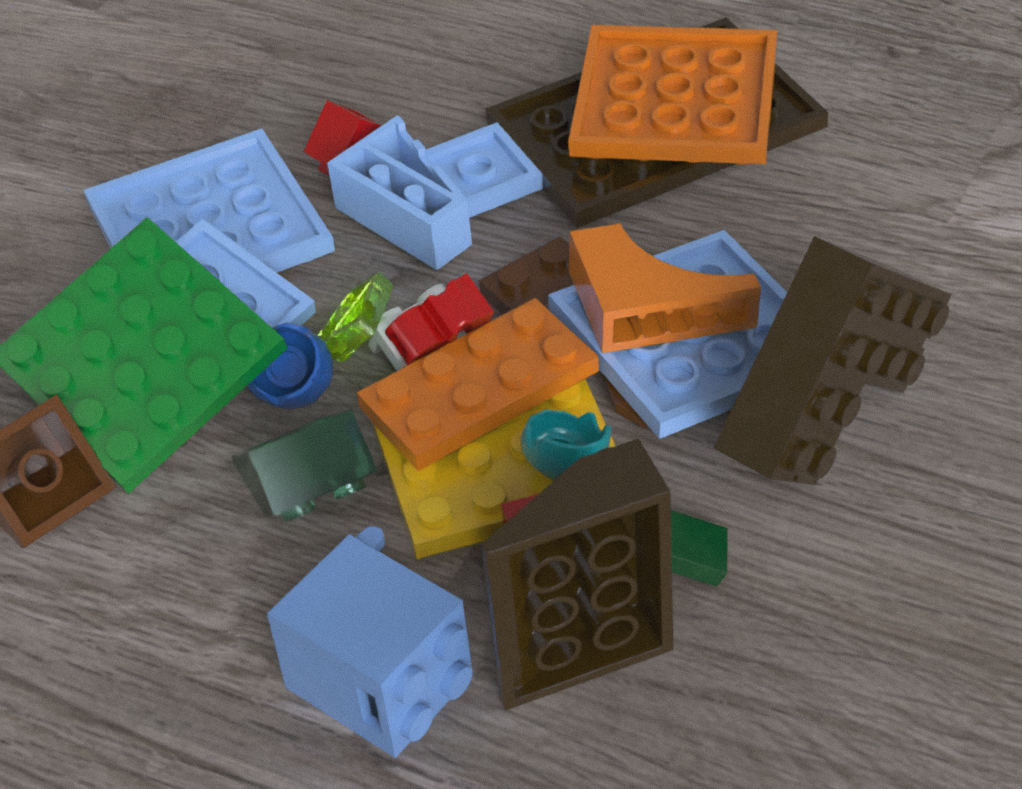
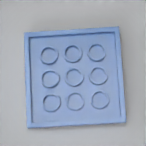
(232, 186)
(688, 378)

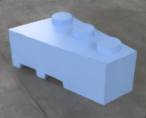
(401, 195)

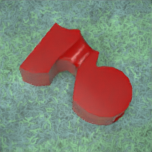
(439, 319)

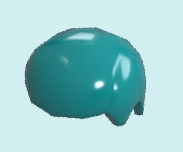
(558, 439)

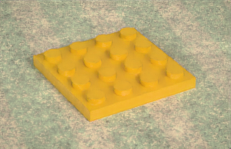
(462, 493)

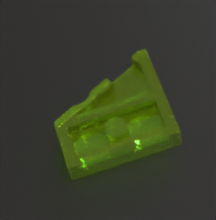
(357, 317)

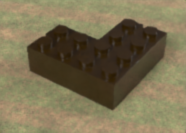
(835, 331)

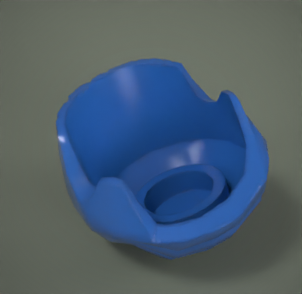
(298, 373)

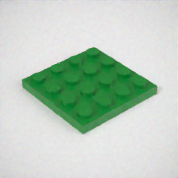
(141, 352)

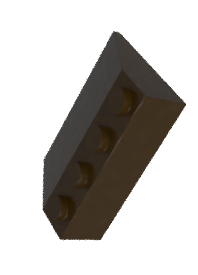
(582, 576)

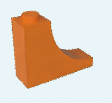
(647, 302)

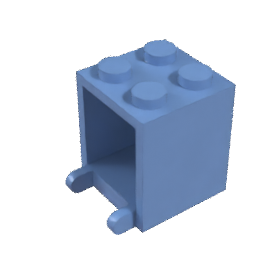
(372, 643)

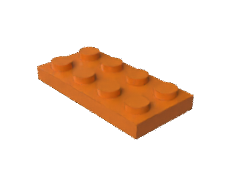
(477, 383)

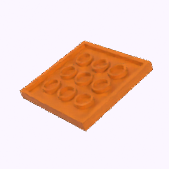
(675, 94)

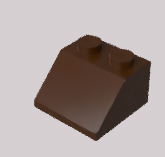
(46, 472)

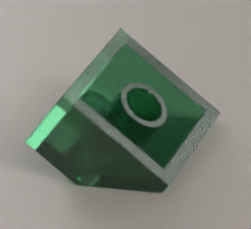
(307, 464)

